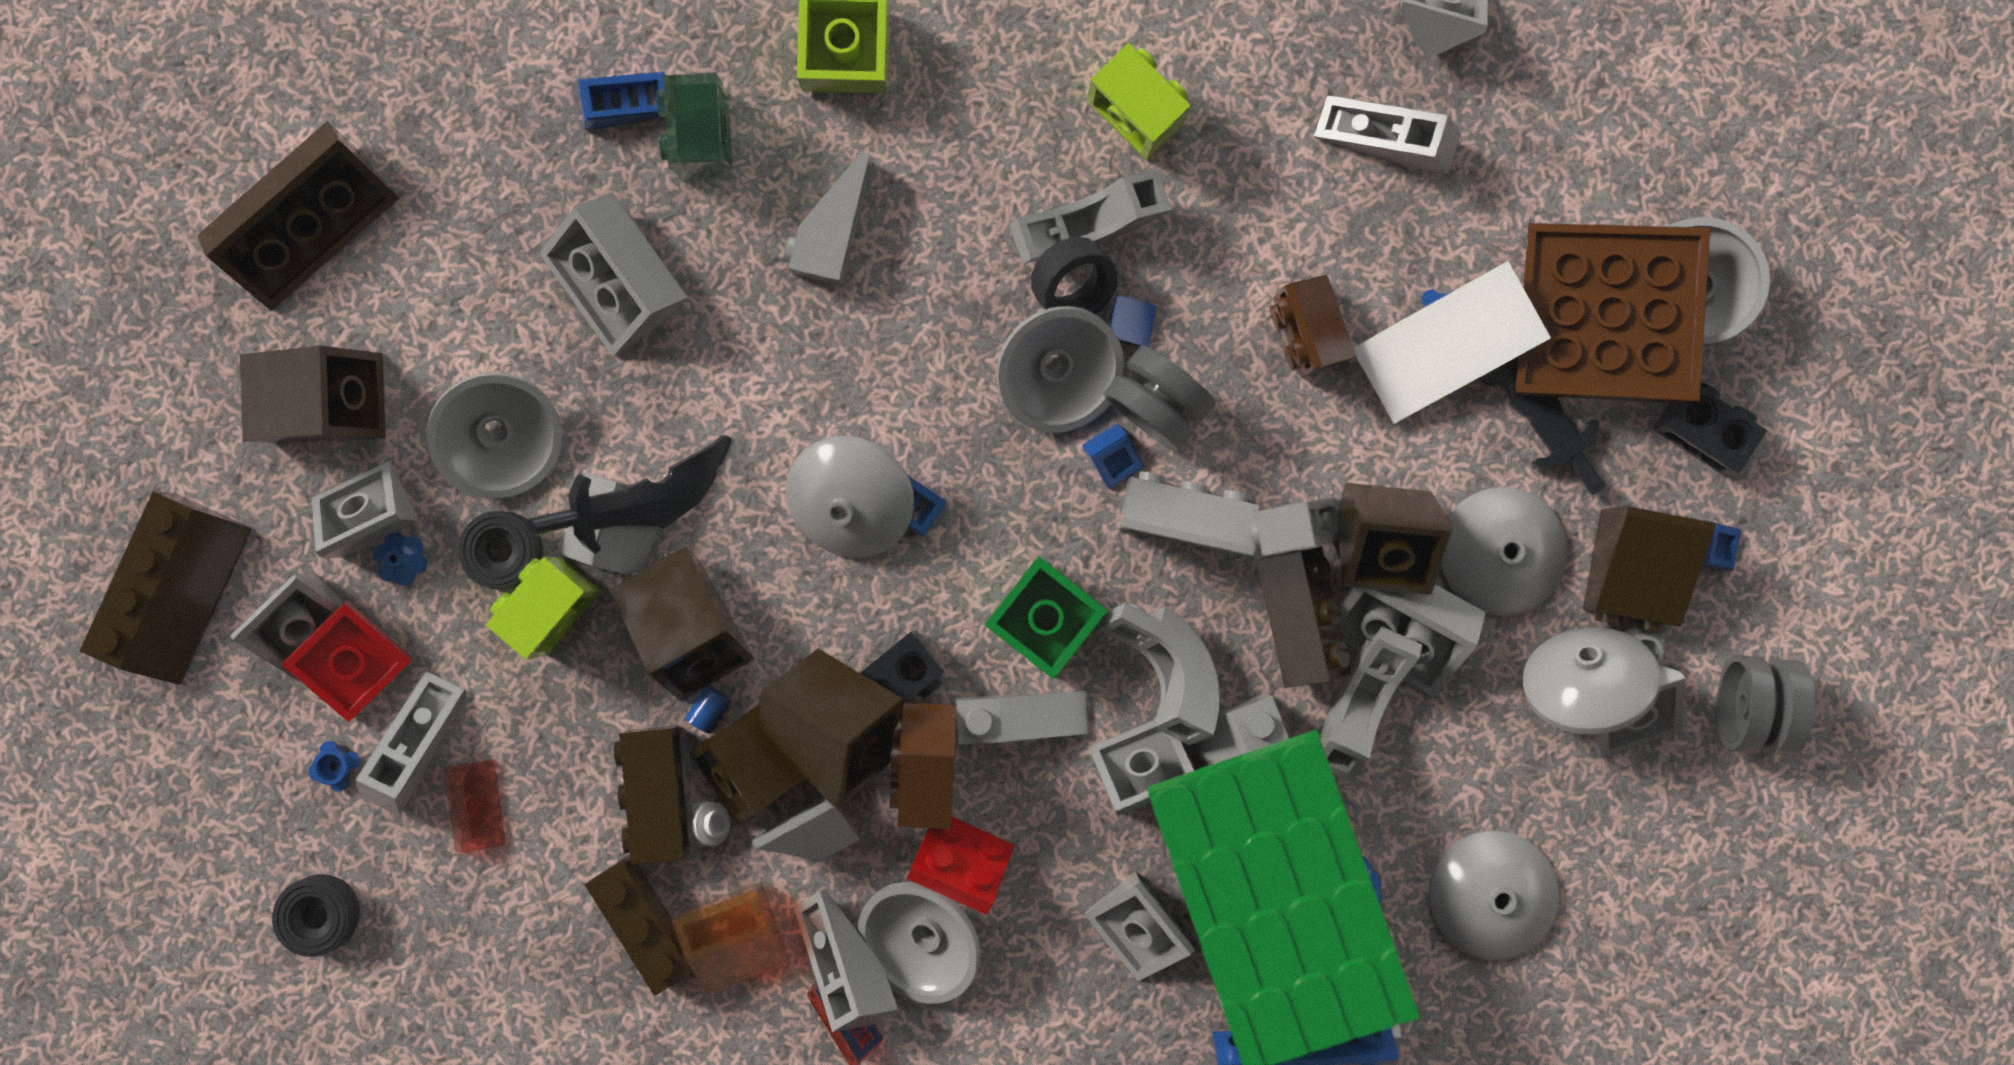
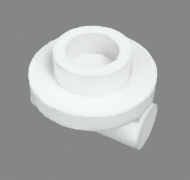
(709, 823)

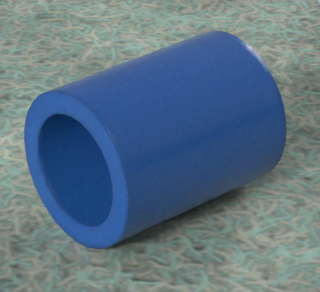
(708, 709)

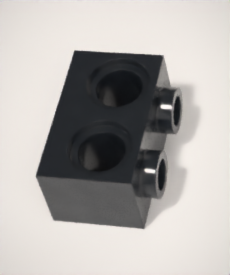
(1706, 437)
(889, 671)

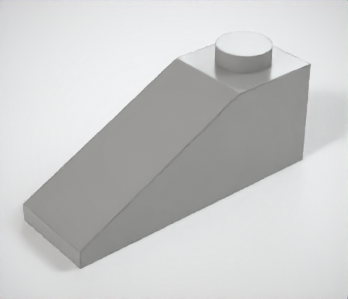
(1390, 133)
(828, 231)
(1295, 526)
(1020, 717)
(409, 744)
(844, 966)

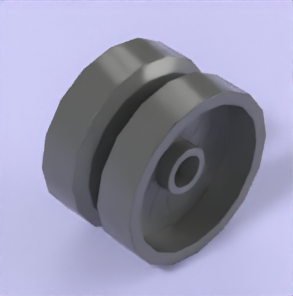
(1159, 398)
(1765, 705)

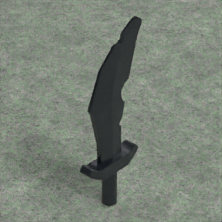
(1551, 426)
(642, 503)

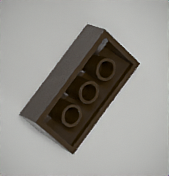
(297, 217)
(165, 588)

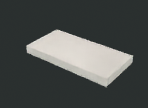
(1451, 342)

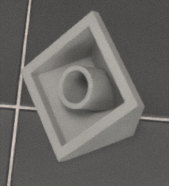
(360, 512)
(622, 546)
(287, 619)
(1137, 761)
(1139, 928)

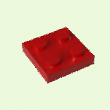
(347, 661)
(962, 864)

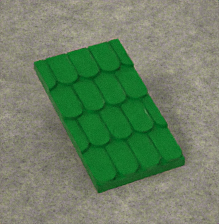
(1282, 901)

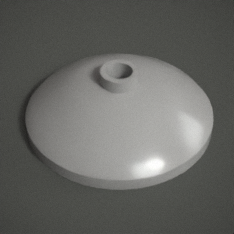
(1735, 279)
(1072, 388)
(500, 460)
(863, 482)
(1476, 558)
(1591, 680)
(1470, 880)
(921, 961)

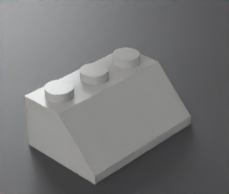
(612, 273)
(1188, 514)
(1438, 621)
(1242, 730)

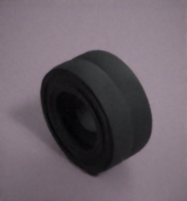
(476, 543)
(291, 922)

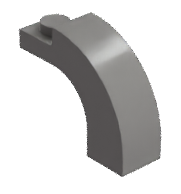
(1100, 217)
(1182, 664)
(1363, 699)

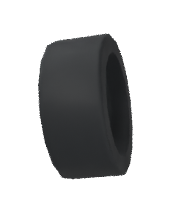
(1062, 259)

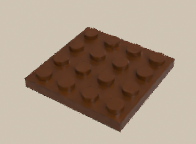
(1617, 310)

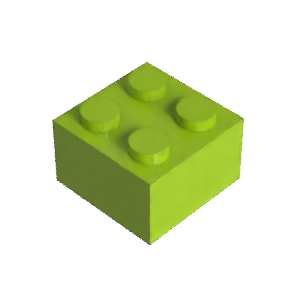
(843, 46)
(1138, 100)
(542, 606)

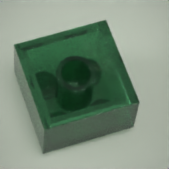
(696, 126)

